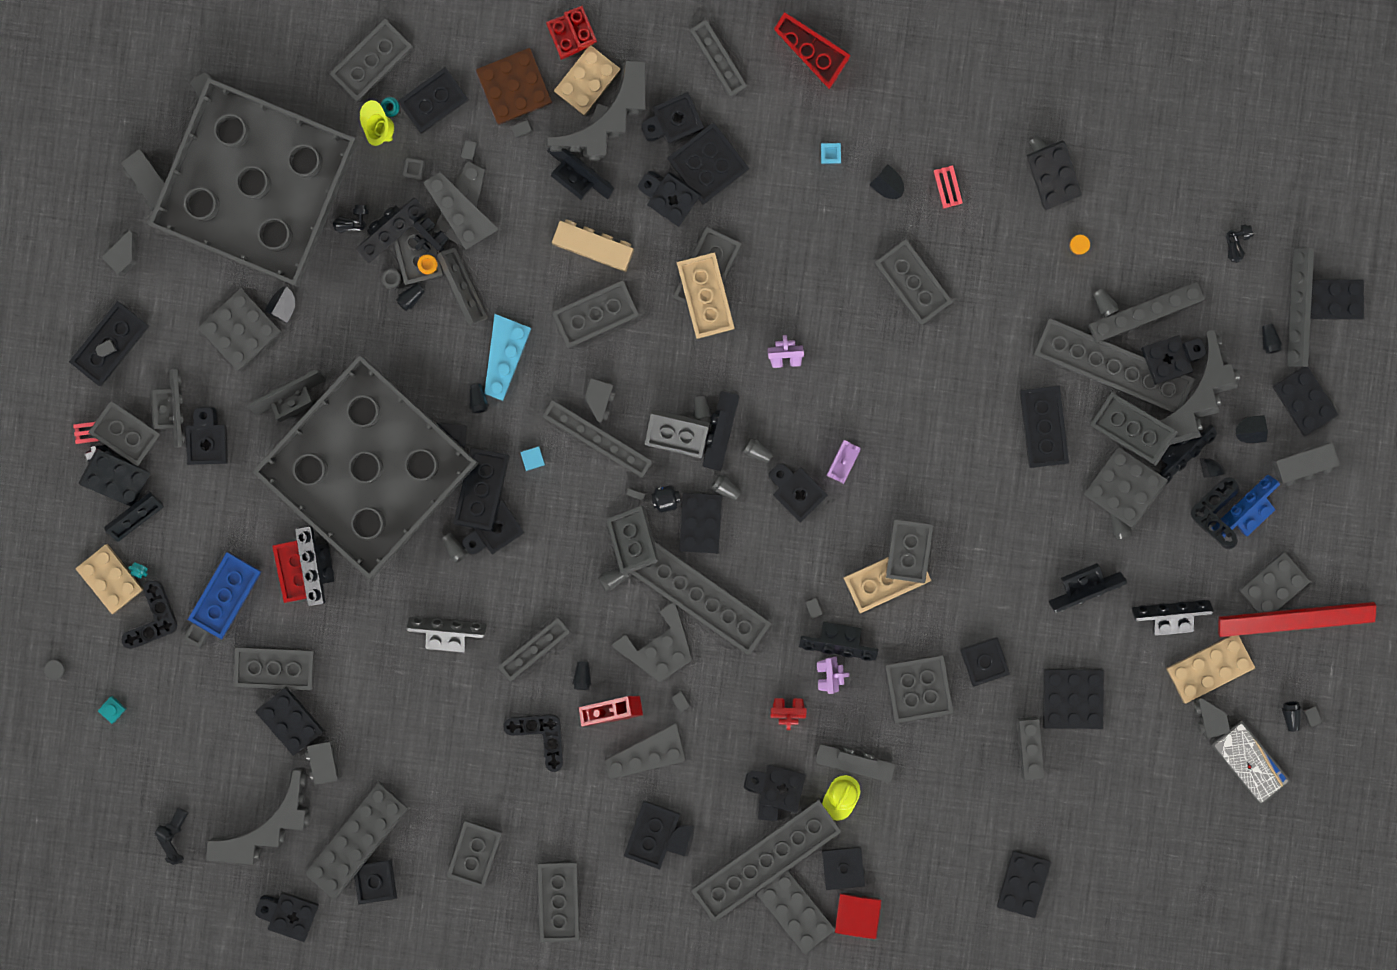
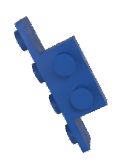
(1251, 508)

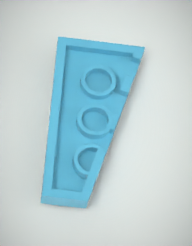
(505, 352)

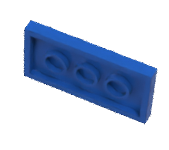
(224, 595)

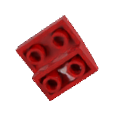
(571, 32)
(858, 916)

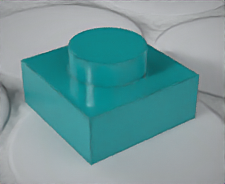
(112, 709)

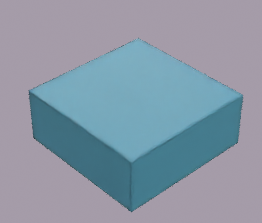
(830, 153)
(532, 458)

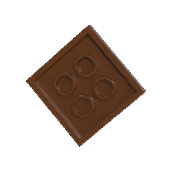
(513, 86)

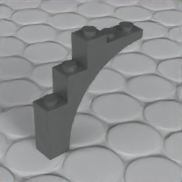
(628, 99)
(1204, 401)
(290, 815)

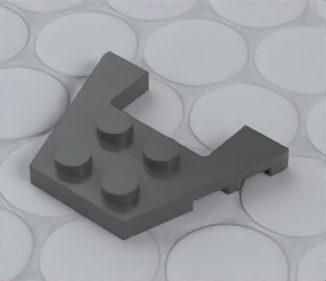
(663, 654)

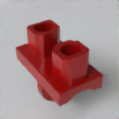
(796, 712)

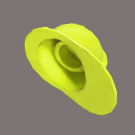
(375, 123)
(841, 797)

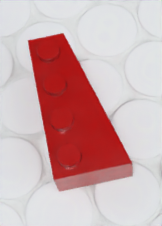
(814, 50)

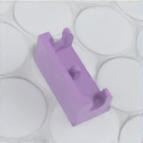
(843, 461)

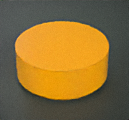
(1079, 244)
(427, 264)

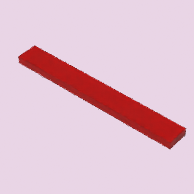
(1297, 619)

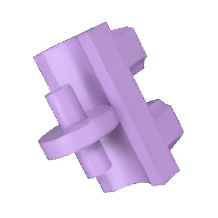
(785, 349)
(834, 673)

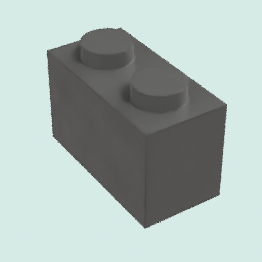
(323, 762)

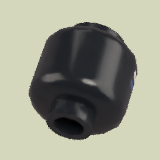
(665, 498)

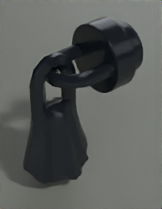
(344, 224)
(1235, 251)

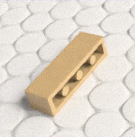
(592, 245)

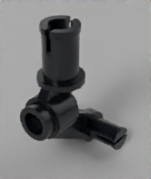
(166, 834)

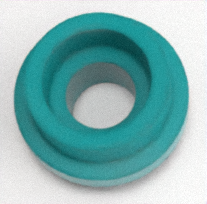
(396, 107)
(138, 570)

